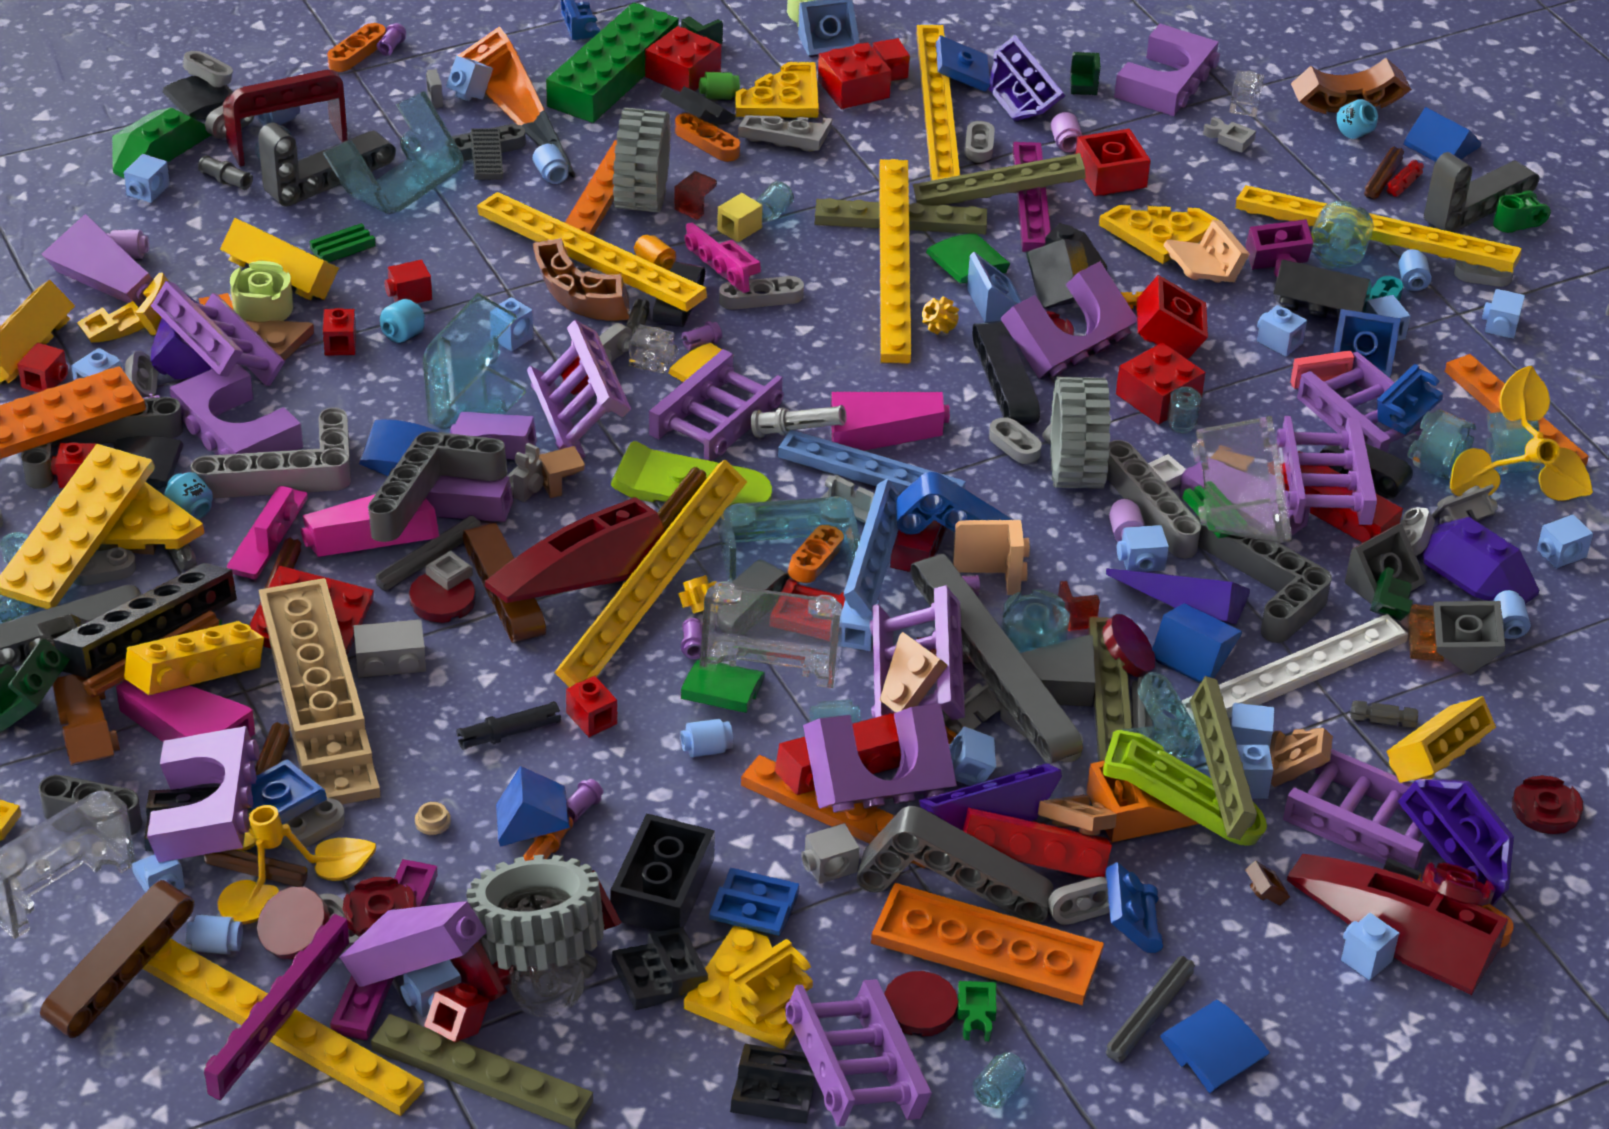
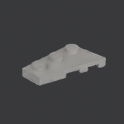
(793, 133)

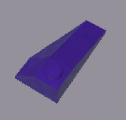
(174, 355)
(1214, 597)

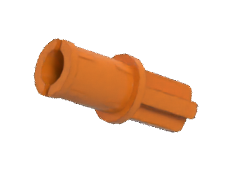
(546, 843)

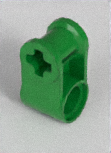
(1520, 212)

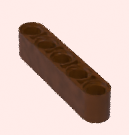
(488, 555)
(117, 959)

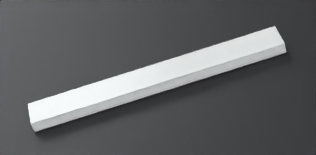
(1310, 664)

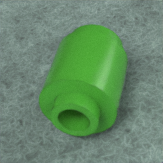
(719, 85)

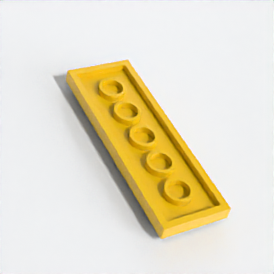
(74, 526)

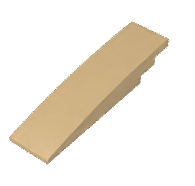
(319, 690)

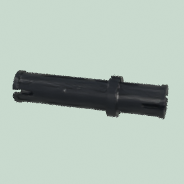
(496, 728)

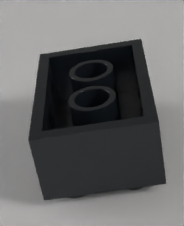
(1320, 289)
(662, 873)

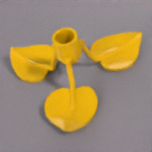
(1564, 472)
(334, 859)

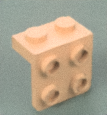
(1215, 258)
(992, 548)

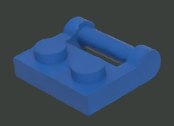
(1133, 908)

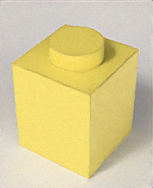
(739, 217)

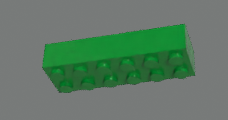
(607, 63)

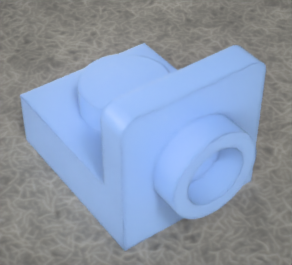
(149, 872)

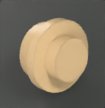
(432, 818)

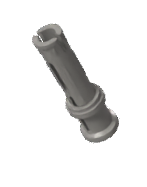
(784, 420)

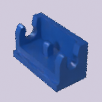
(579, 19)
(1408, 400)

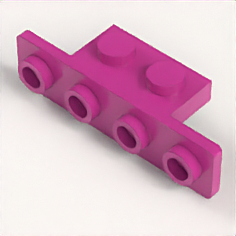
(725, 258)
(267, 532)

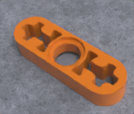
(345, 56)
(720, 145)
(815, 553)

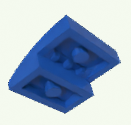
(388, 443)
(754, 901)
(1214, 1045)

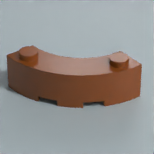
(1329, 92)
(580, 292)
(87, 731)

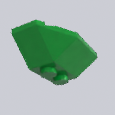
(159, 135)

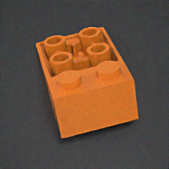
(1135, 809)

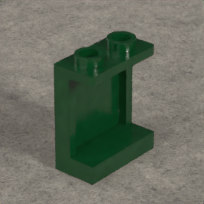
(25, 688)

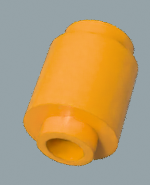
(655, 251)

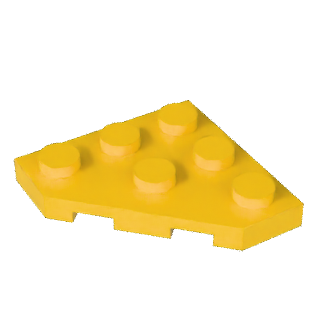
(785, 94)
(1152, 228)
(154, 520)
(712, 997)

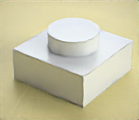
(1168, 470)

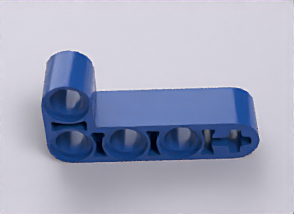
(940, 500)

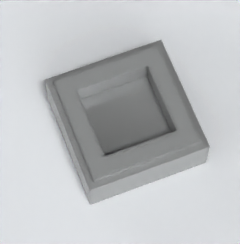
(434, 88)
(449, 570)

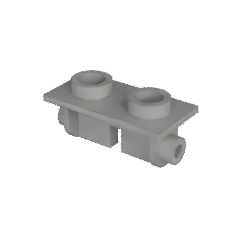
(860, 499)
(1474, 501)
(979, 701)

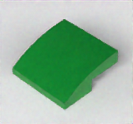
(955, 252)
(726, 688)

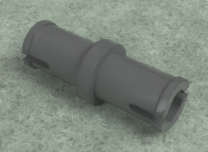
(225, 172)

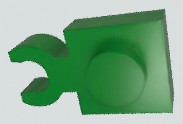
(977, 1007)

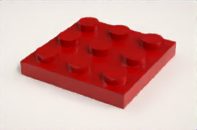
(348, 601)

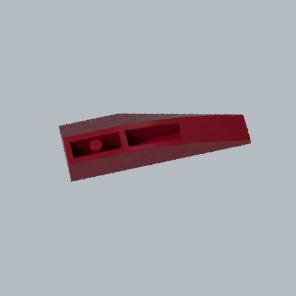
(582, 554)
(1435, 931)

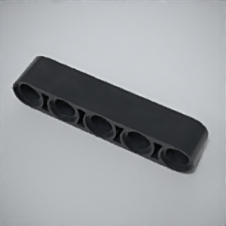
(1005, 372)

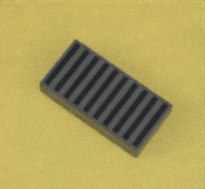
(486, 154)

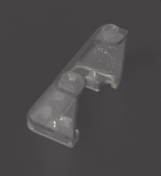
(1243, 480)
(772, 630)
(86, 832)

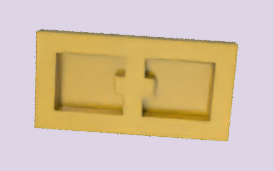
(769, 981)

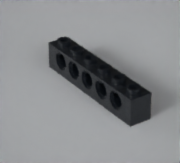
(146, 618)

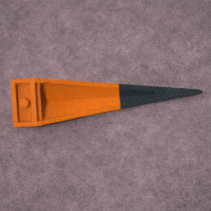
(512, 88)

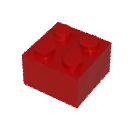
(682, 59)
(854, 75)
(1113, 162)
(1172, 317)
(1151, 378)

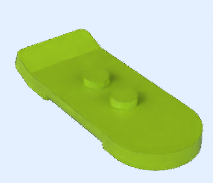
(657, 474)
(1173, 782)

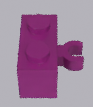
(1279, 241)

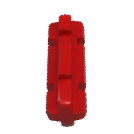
(1405, 178)

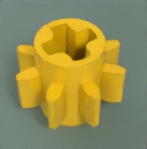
(940, 315)
(695, 593)

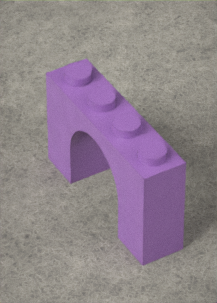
(1170, 90)
(1049, 347)
(211, 394)
(480, 498)
(844, 780)
(221, 818)

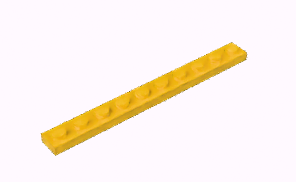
(937, 106)
(1388, 230)
(594, 251)
(894, 262)
(651, 576)
(298, 1035)

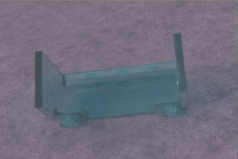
(429, 162)
(458, 364)
(784, 521)

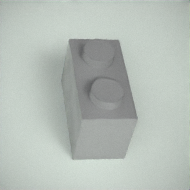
(389, 648)

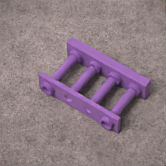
(217, 333)
(601, 382)
(703, 385)
(1334, 409)
(1354, 459)
(946, 641)
(1350, 829)
(879, 1031)

